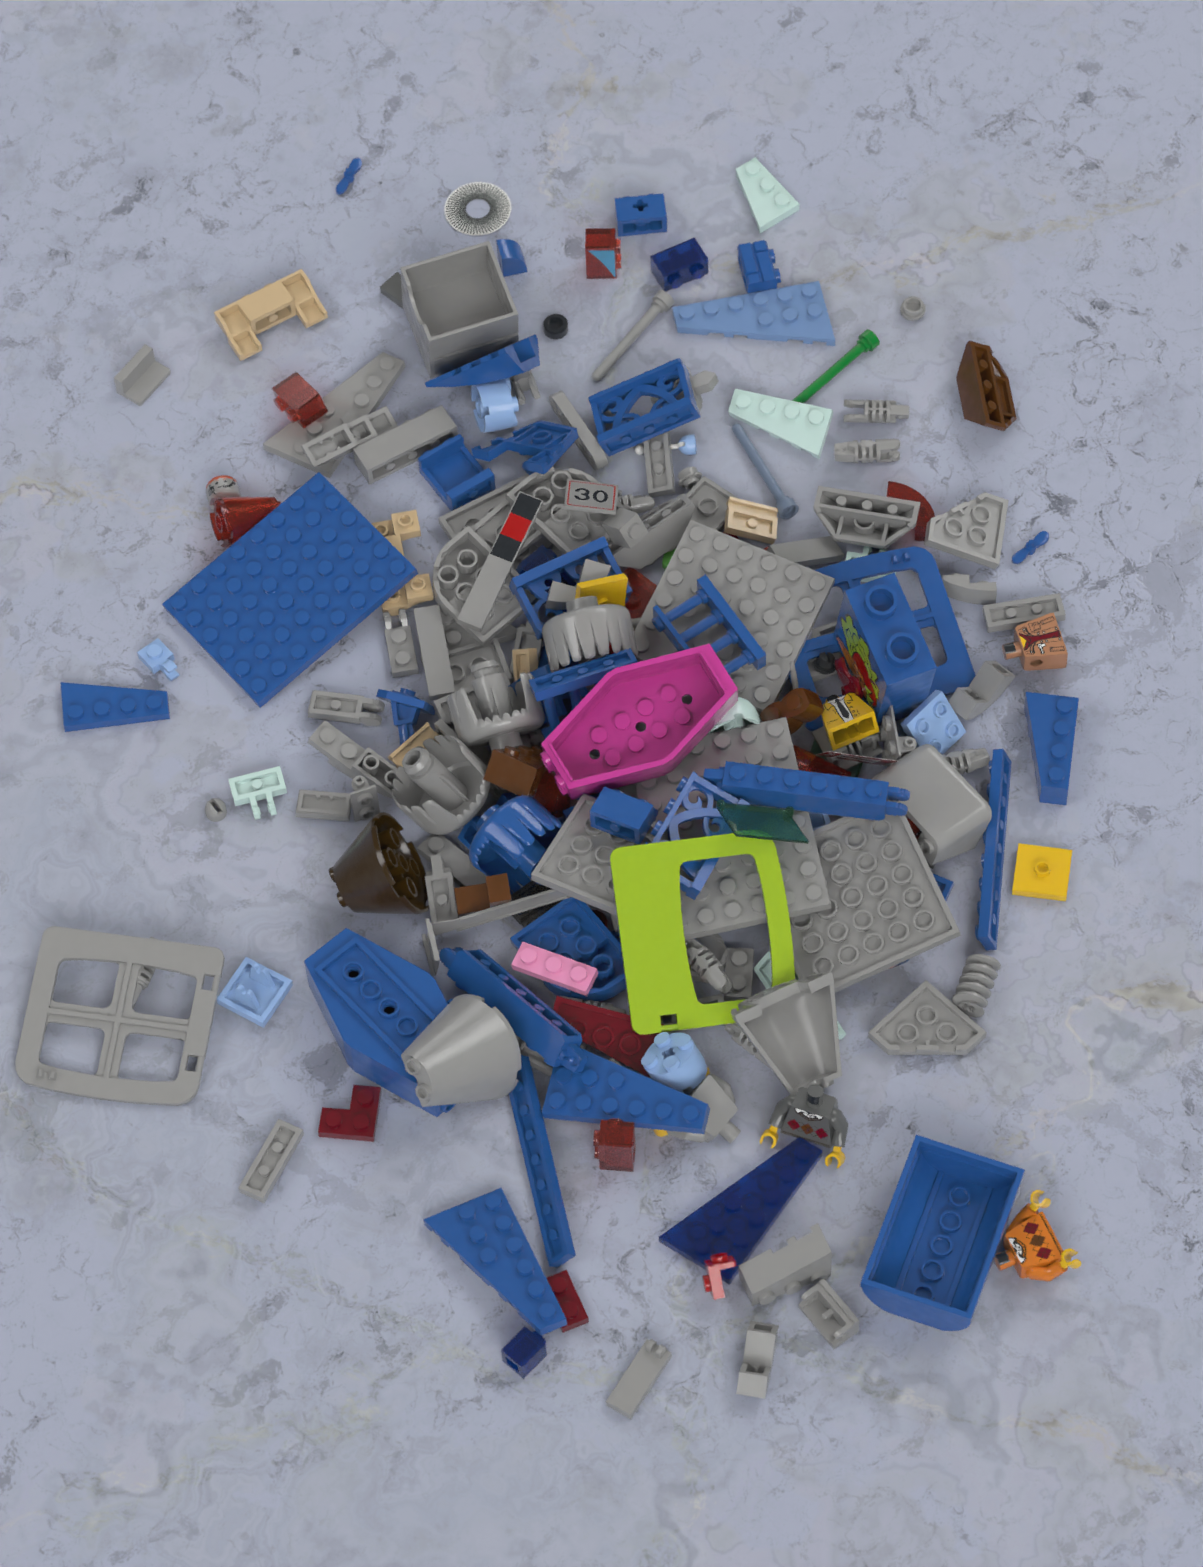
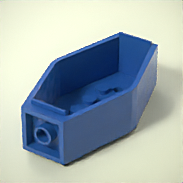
(356, 1008)

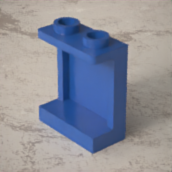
(455, 473)

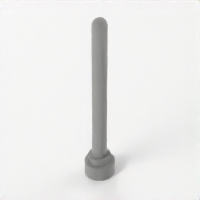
(661, 302)

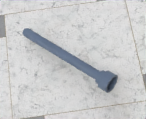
(786, 506)

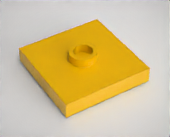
(606, 589)
(1042, 872)

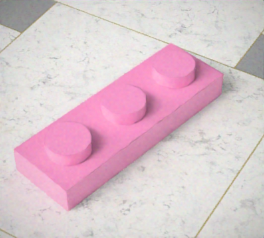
(554, 968)

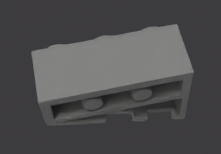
(787, 1269)

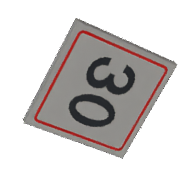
(591, 497)

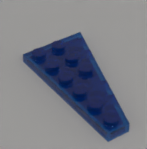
(744, 1211)

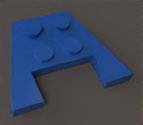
(540, 439)

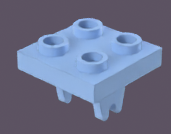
(934, 723)
(254, 992)

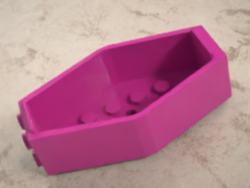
(635, 694)

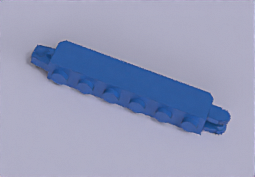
(809, 791)
(526, 1013)

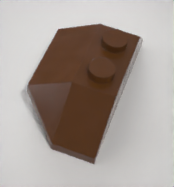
(984, 388)

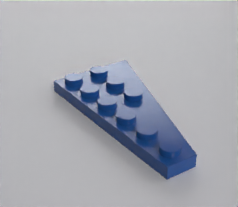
(613, 1091)

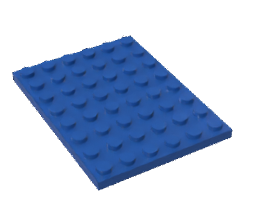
(289, 589)

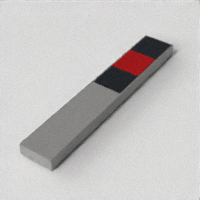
(499, 561)

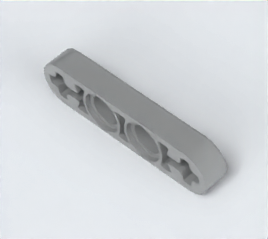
(586, 441)

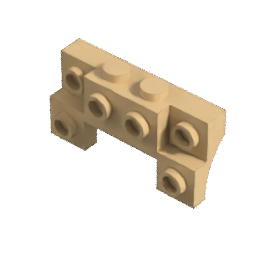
(267, 308)
(419, 589)

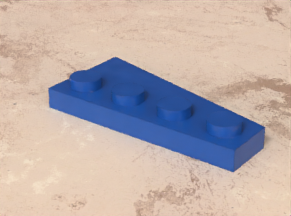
(107, 706)

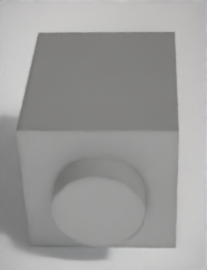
(625, 528)

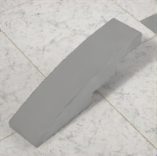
(345, 437)

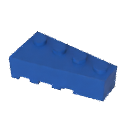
(1051, 734)

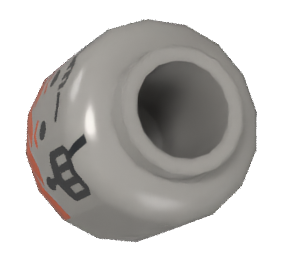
(222, 486)

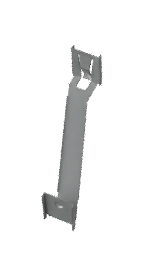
(486, 916)

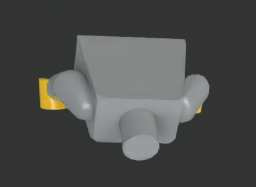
(722, 1106)

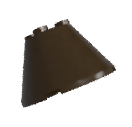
(381, 871)

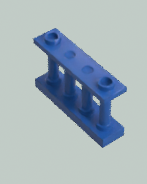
(720, 613)
(573, 679)

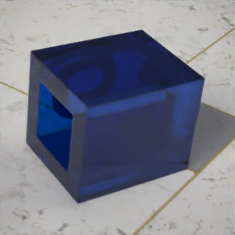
(524, 1351)

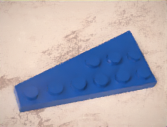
(498, 1252)

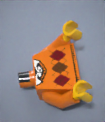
(1033, 1245)

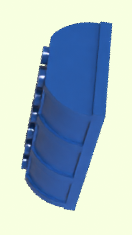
(940, 1235)

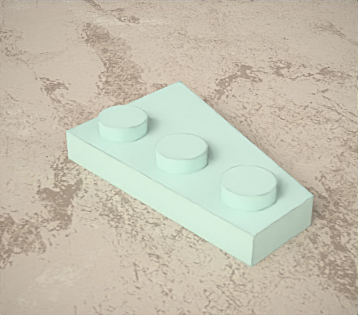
(766, 196)

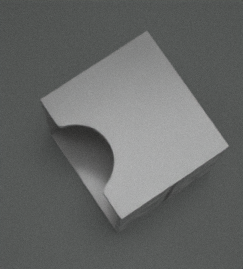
(458, 307)

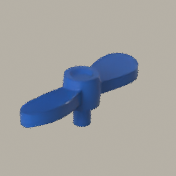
(354, 167)
(1030, 547)

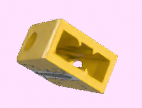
(847, 720)

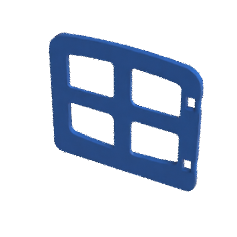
(937, 614)

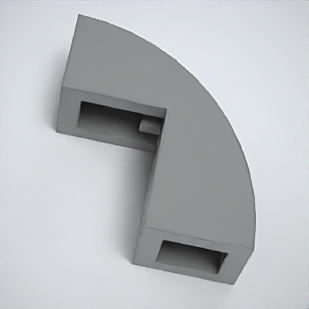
(561, 593)
(983, 691)
(757, 1359)

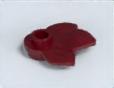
(850, 683)

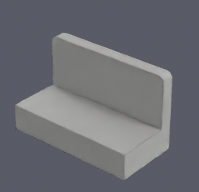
(141, 376)

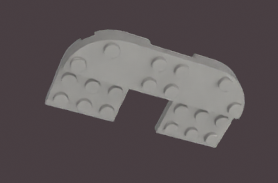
(465, 554)

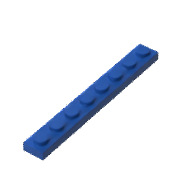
(993, 858)
(541, 1168)

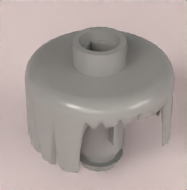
(587, 633)
(500, 713)
(441, 785)

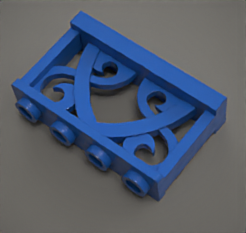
(623, 396)
(551, 570)
(696, 870)

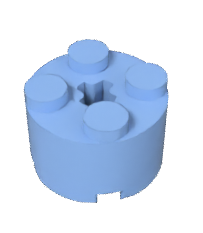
(494, 405)
(675, 1061)

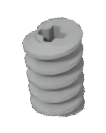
(975, 984)

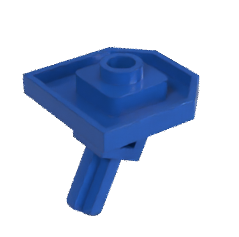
(405, 710)

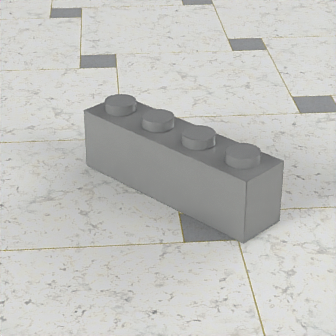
(403, 444)

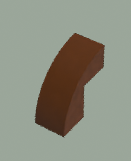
(483, 896)

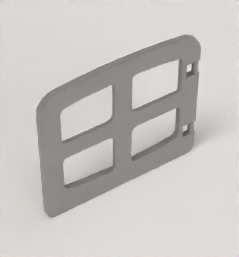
(118, 1018)

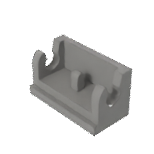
(829, 1314)

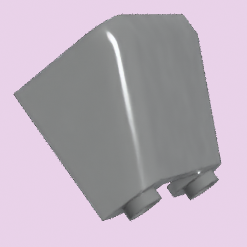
(939, 803)

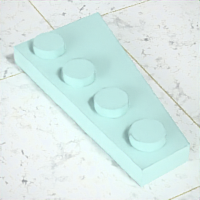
(792, 421)

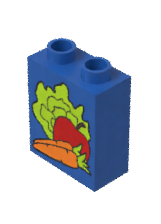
(884, 647)

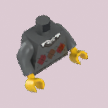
(813, 1118)

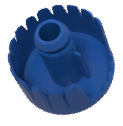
(513, 839)

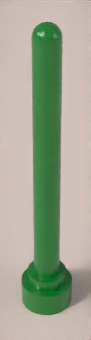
(867, 342)

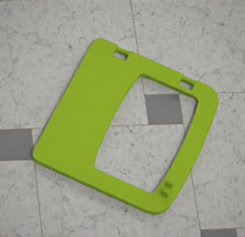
(653, 933)

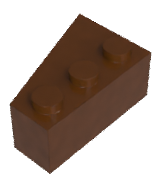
(516, 769)

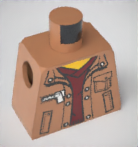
(1038, 645)

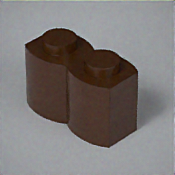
(797, 706)

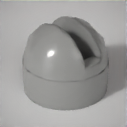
(210, 811)

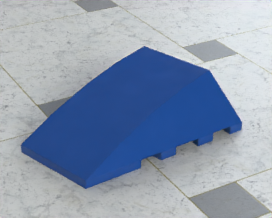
(493, 367)

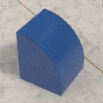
(510, 257)

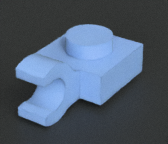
(159, 657)

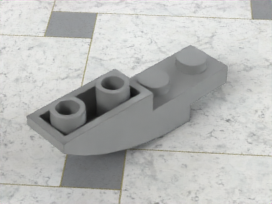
(353, 759)

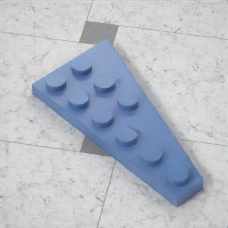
(770, 315)

